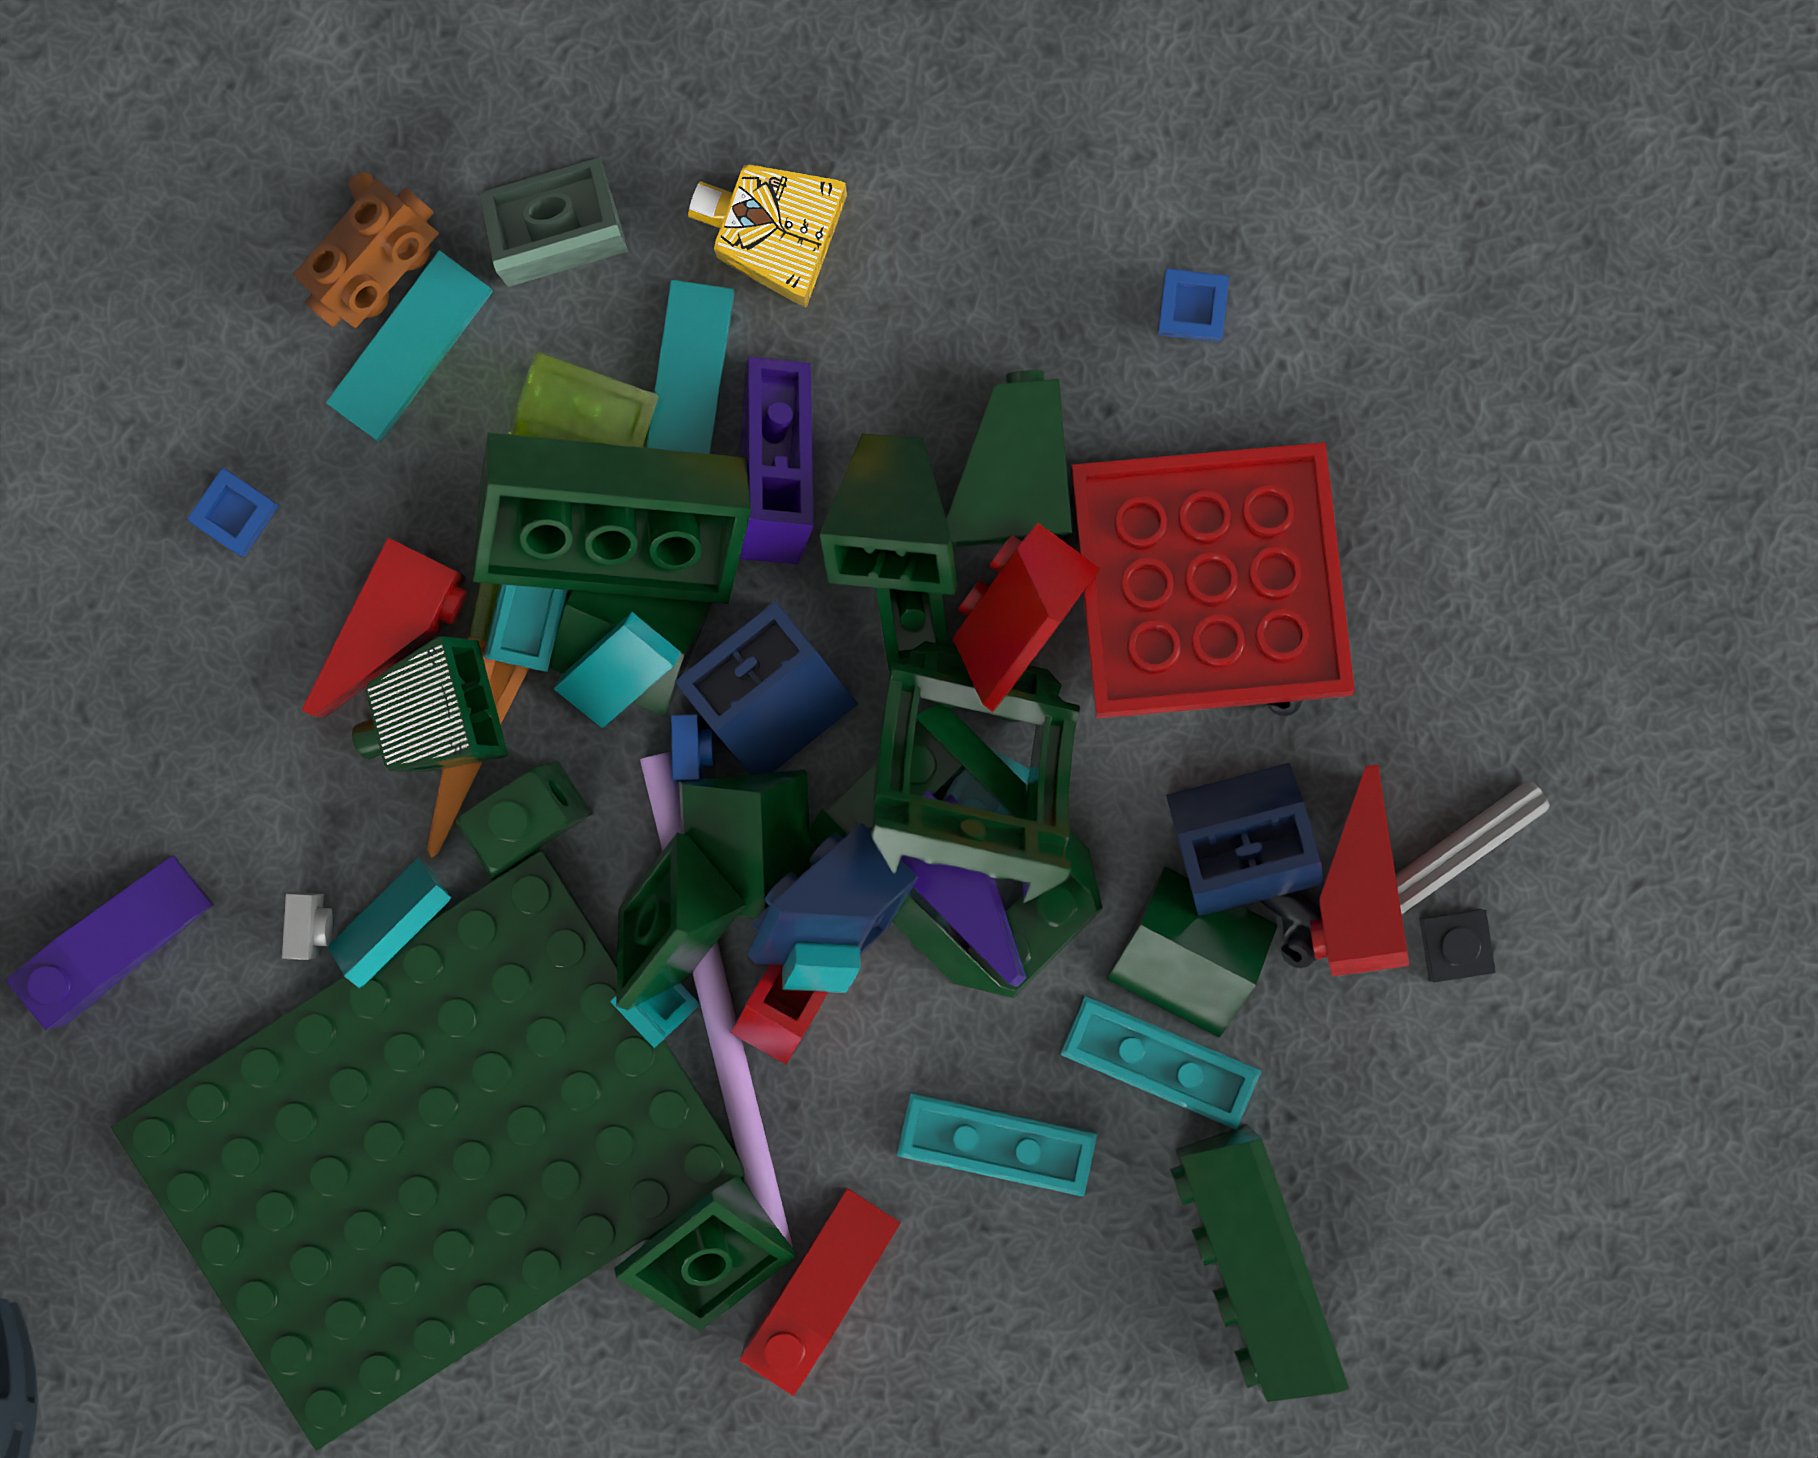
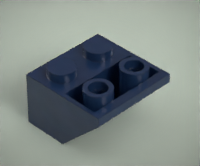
(766, 691)
(1245, 839)
(840, 900)

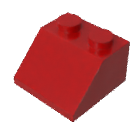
(1019, 609)

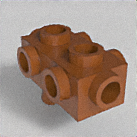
(366, 252)

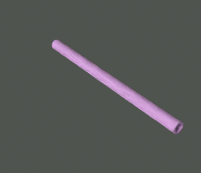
(720, 1021)

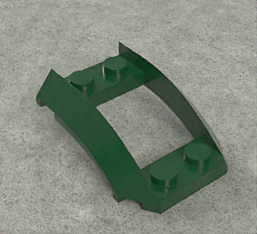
(964, 835)
(1040, 926)

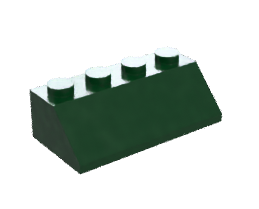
(610, 518)
(1259, 1266)

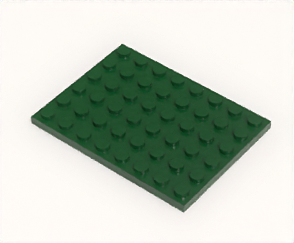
(428, 1151)

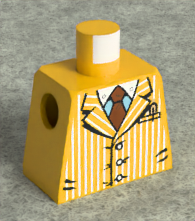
(773, 226)

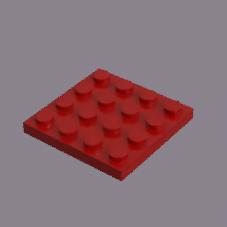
(1212, 580)

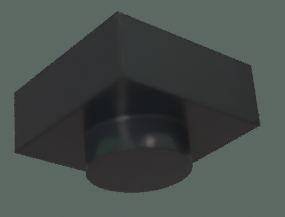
(1457, 945)

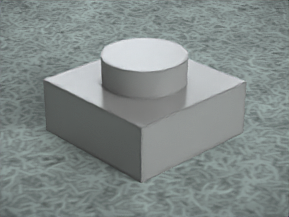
(306, 926)

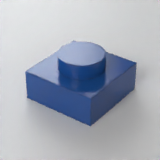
(1193, 305)
(233, 512)
(691, 747)

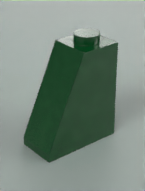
(1014, 466)
(889, 520)

